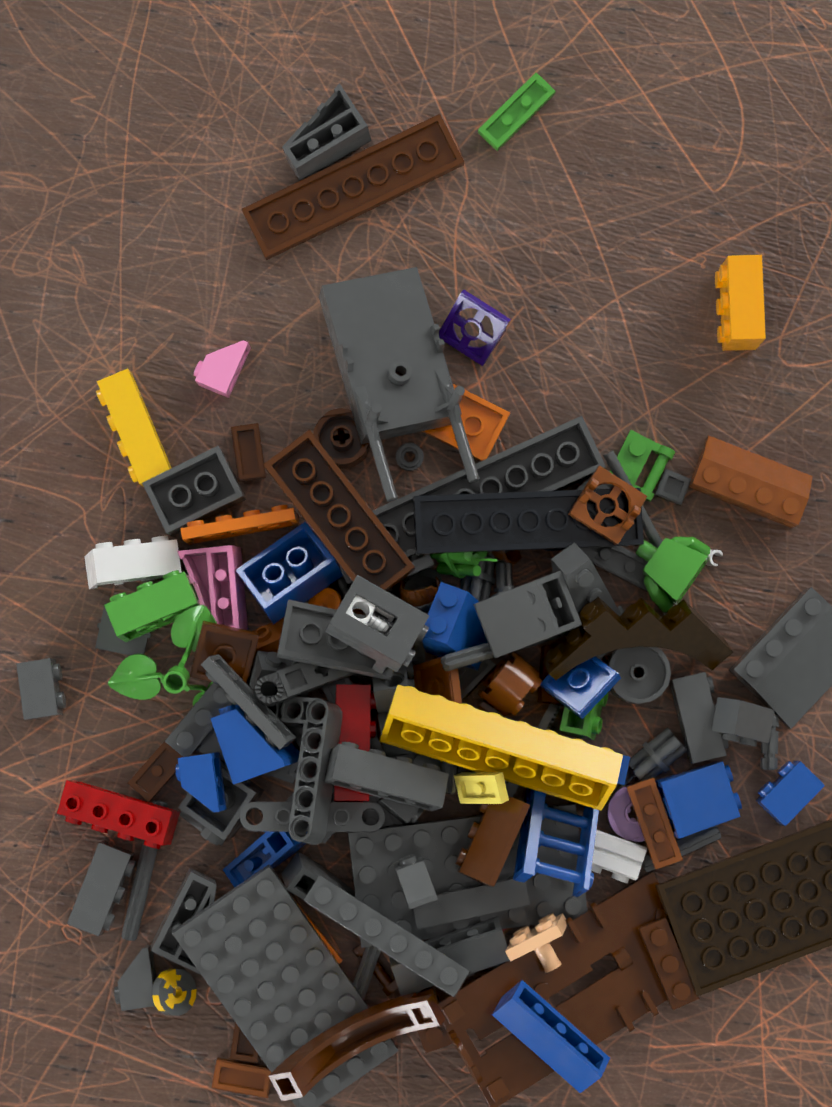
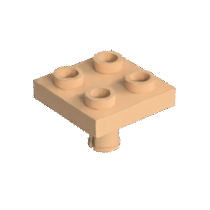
(539, 940)

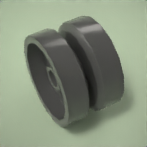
(654, 677)

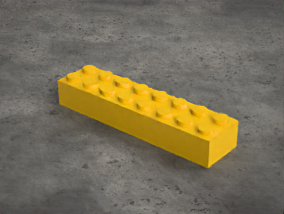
(497, 744)

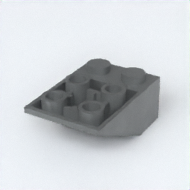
(527, 614)

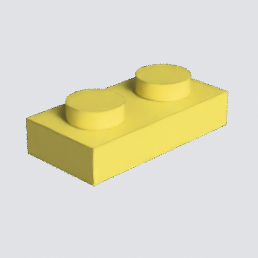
(481, 788)

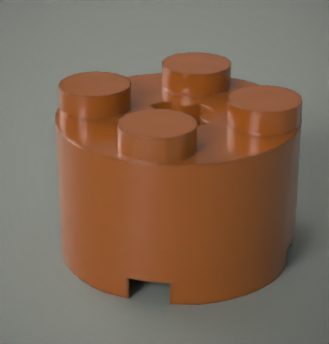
(510, 684)

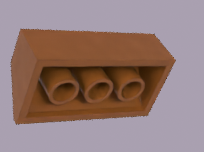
(751, 482)

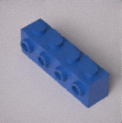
(551, 1036)

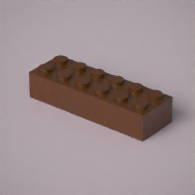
(338, 513)

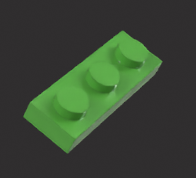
(516, 111)

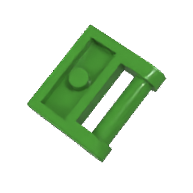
(634, 456)

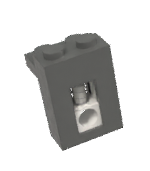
(356, 632)

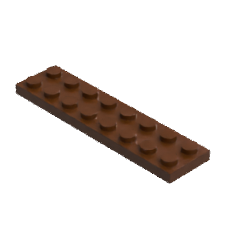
(353, 186)

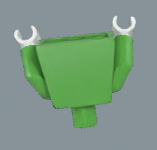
(673, 568)

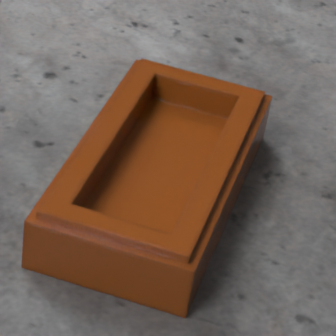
(241, 1078)

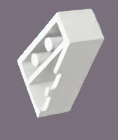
(131, 561)

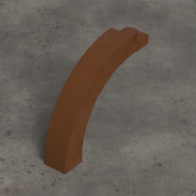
(350, 1037)

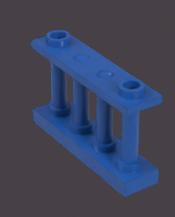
(533, 837)

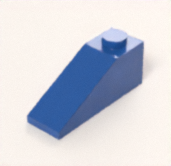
(269, 849)

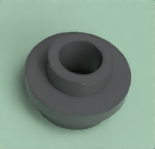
(412, 448)

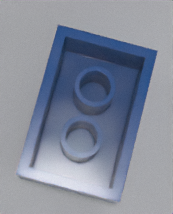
(289, 570)

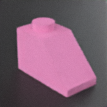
(222, 368)

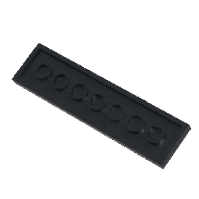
(513, 522)

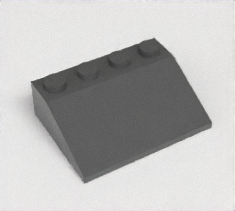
(791, 659)

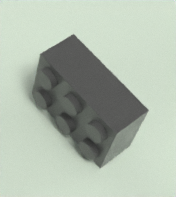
(194, 490)

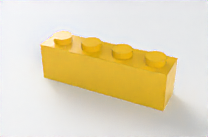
(133, 425)

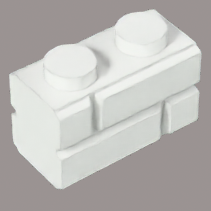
(617, 856)

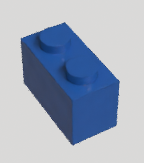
(789, 792)

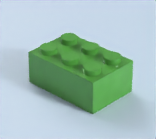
(151, 605)

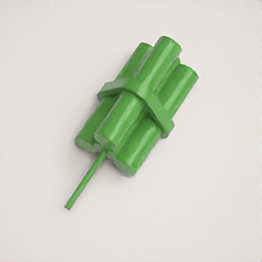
(460, 564)

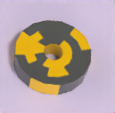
(163, 992)

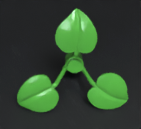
(137, 673)

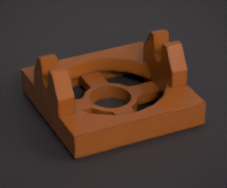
(634, 496)

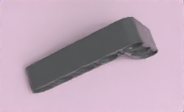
(311, 757)

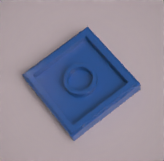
(582, 685)

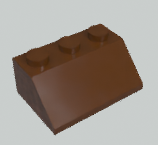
(491, 840)

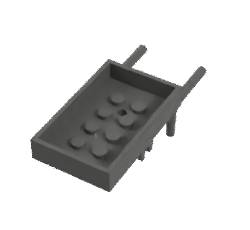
(387, 328)

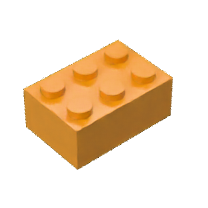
(741, 303)

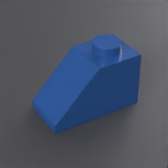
(203, 779)

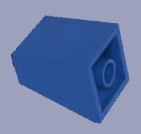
(453, 623)
(245, 747)
(699, 798)

